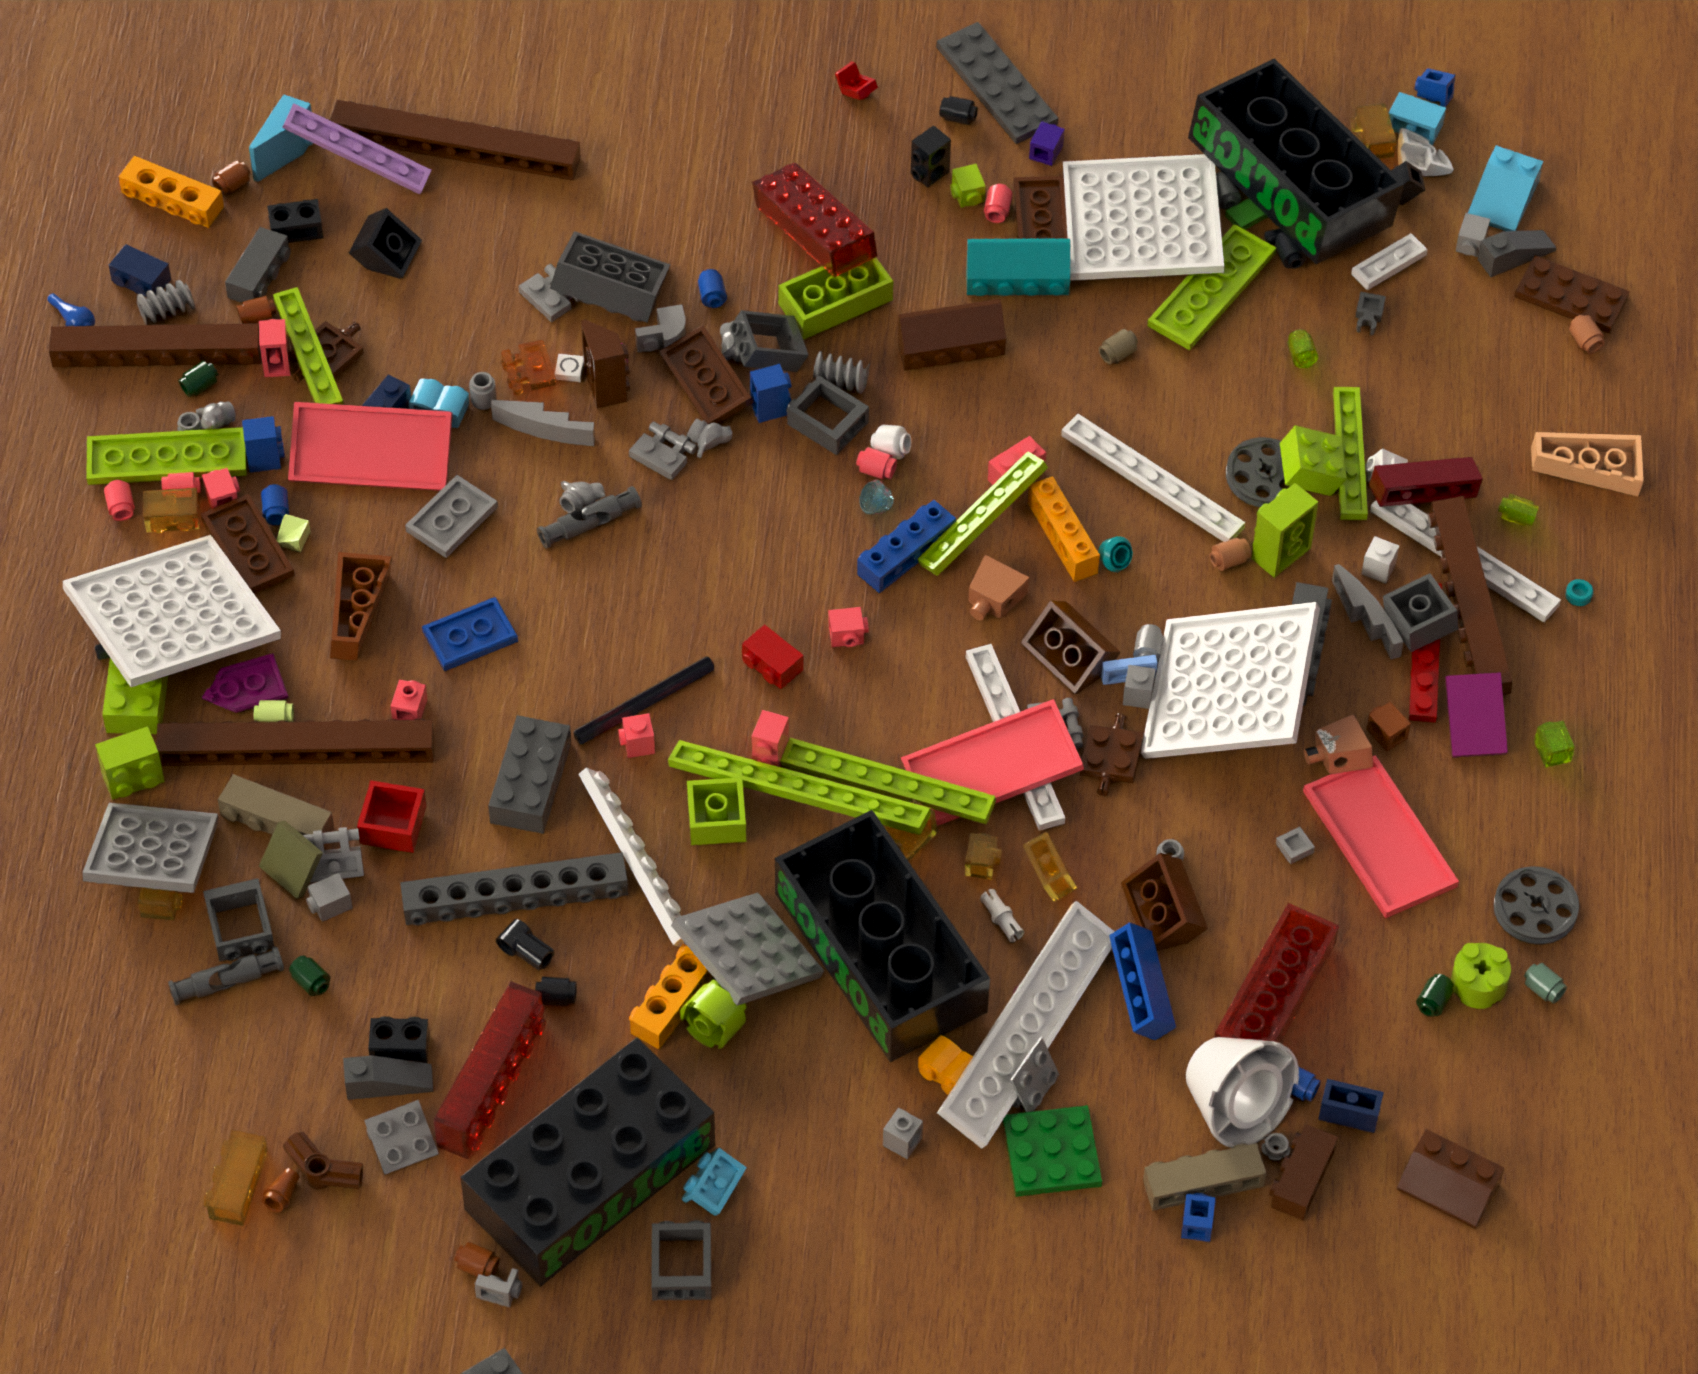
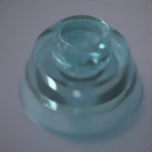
(876, 498)

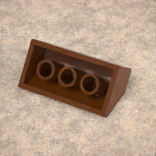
(951, 334)

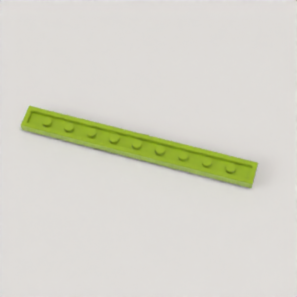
(799, 786)

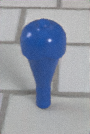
(72, 314)

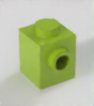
(968, 185)

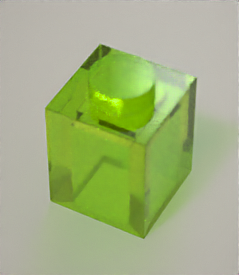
(1554, 743)

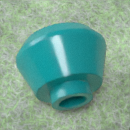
(1116, 553)

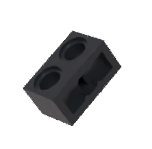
(930, 156)
(296, 220)
(398, 1044)

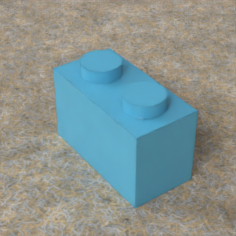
(1417, 116)

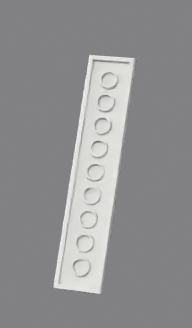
(1034, 1011)

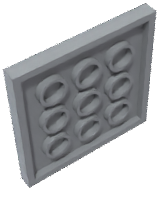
(150, 847)
(747, 948)

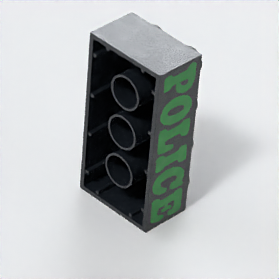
(1295, 161)
(881, 935)
(588, 1161)

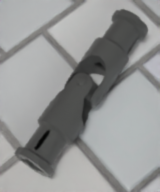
(572, 525)
(240, 971)

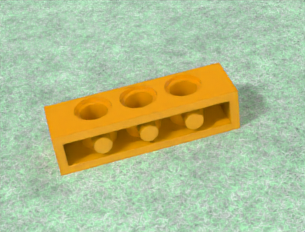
(171, 191)
(1063, 529)
(658, 1027)

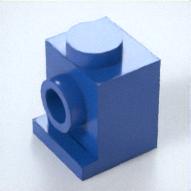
(1435, 86)
(1198, 1217)

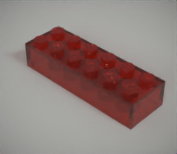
(815, 219)
(1280, 977)
(489, 1070)

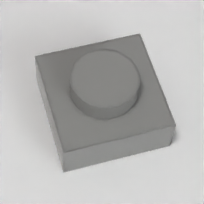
(1295, 845)

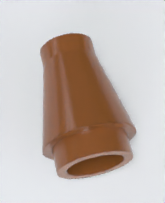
(279, 1193)

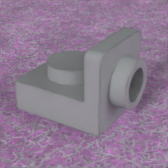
(496, 1290)

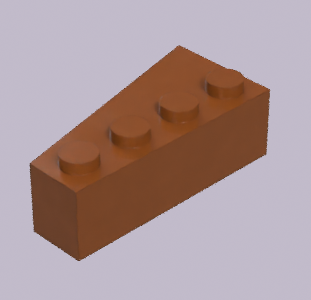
(357, 597)

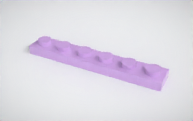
(356, 148)

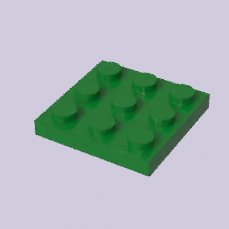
(1052, 1151)

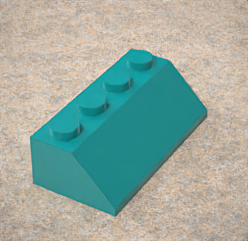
(1018, 267)

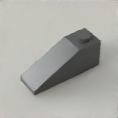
(1513, 249)
(385, 1076)

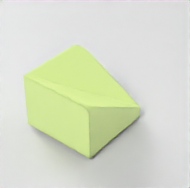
(293, 533)

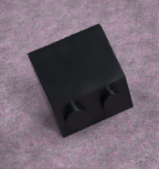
(385, 244)

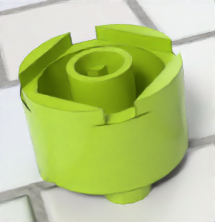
(1481, 975)
(713, 1015)

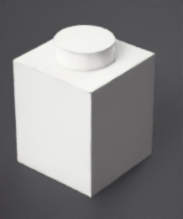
(1380, 559)

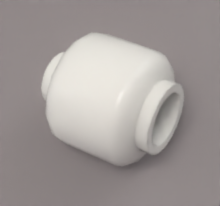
(892, 440)

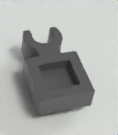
(1369, 311)

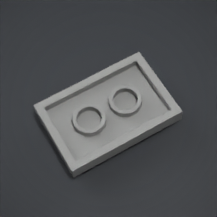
(451, 516)

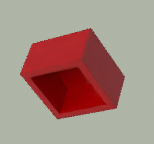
(391, 816)

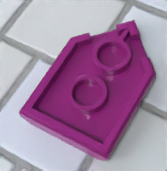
(246, 683)

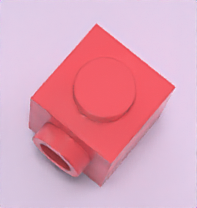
(220, 487)
(847, 627)
(409, 700)
(637, 735)

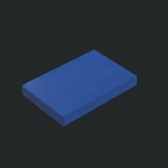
(469, 634)

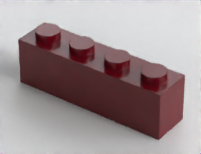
(1425, 481)

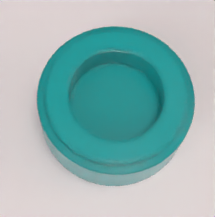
(1579, 592)

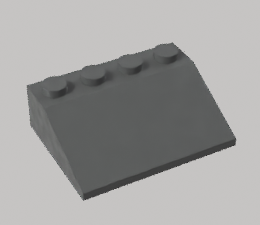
(609, 277)

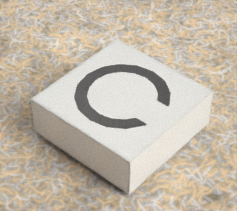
(569, 367)

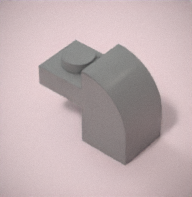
(669, 328)

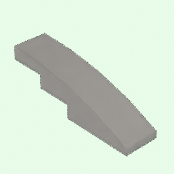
(533, 420)
(1364, 606)

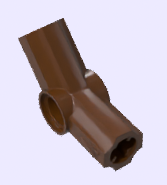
(334, 1173)

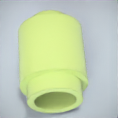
(274, 711)

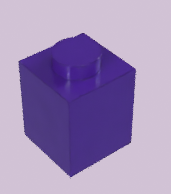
(1046, 143)

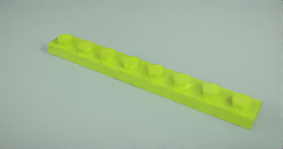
(888, 780)

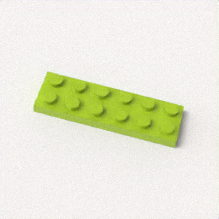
(1205, 297)
(157, 454)

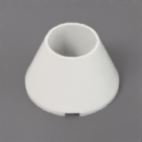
(1242, 1087)

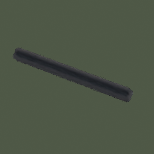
(643, 700)

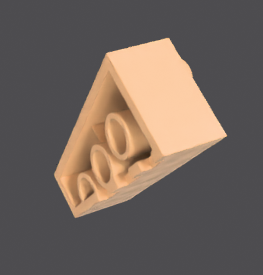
(1592, 459)

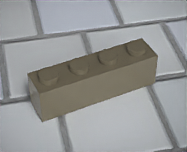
(264, 807)
(1212, 1174)

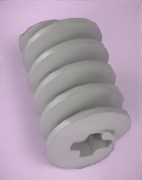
(165, 301)
(841, 372)

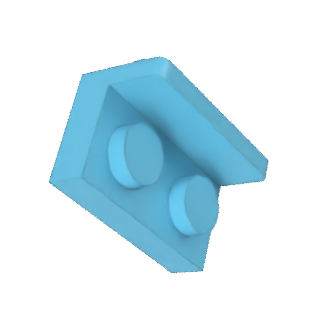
(713, 1181)

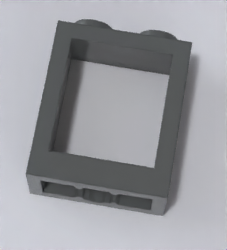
(783, 327)
(844, 432)
(233, 897)
(681, 1286)

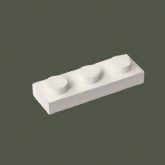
(1389, 261)

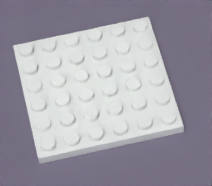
(1142, 217)
(171, 610)
(1231, 681)

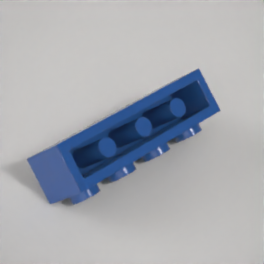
(901, 548)
(1142, 981)

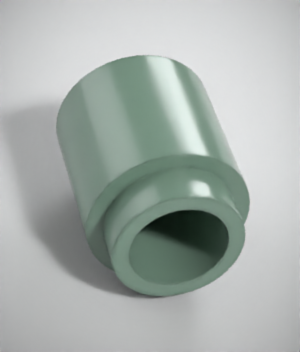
(1545, 983)

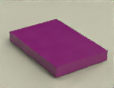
(1476, 715)

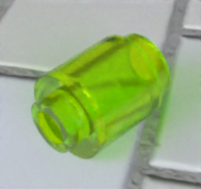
(1302, 349)
(1518, 510)

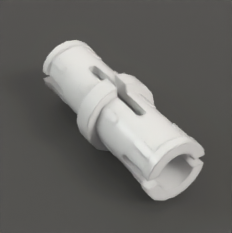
(1002, 915)

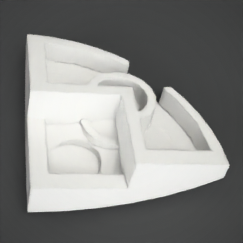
(1421, 154)

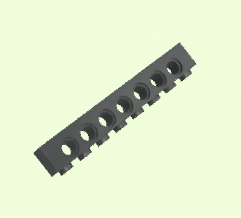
(523, 878)

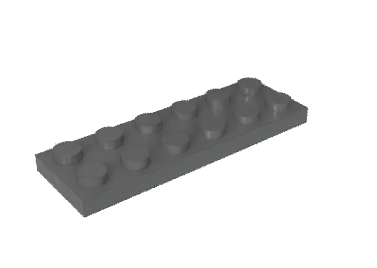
(996, 82)

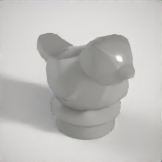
(729, 346)
(216, 415)
(708, 435)
(580, 495)

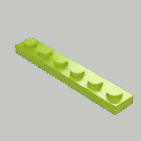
(307, 347)
(1349, 426)
(982, 513)

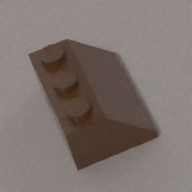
(605, 364)
(1069, 645)
(1164, 902)
(1450, 1178)

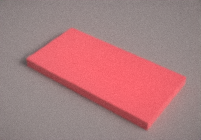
(370, 446)
(1002, 756)
(1381, 838)

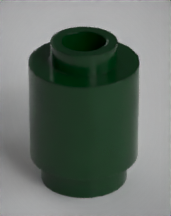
(198, 378)
(309, 975)
(1435, 995)

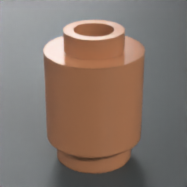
(1587, 334)
(1230, 553)

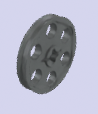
(1252, 470)
(1535, 915)

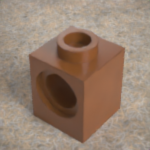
(1388, 726)

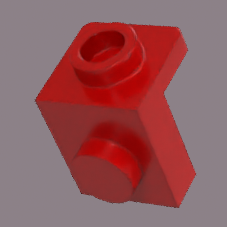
(853, 83)

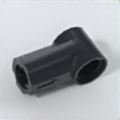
(520, 941)

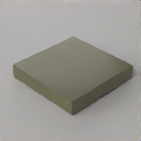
(290, 859)

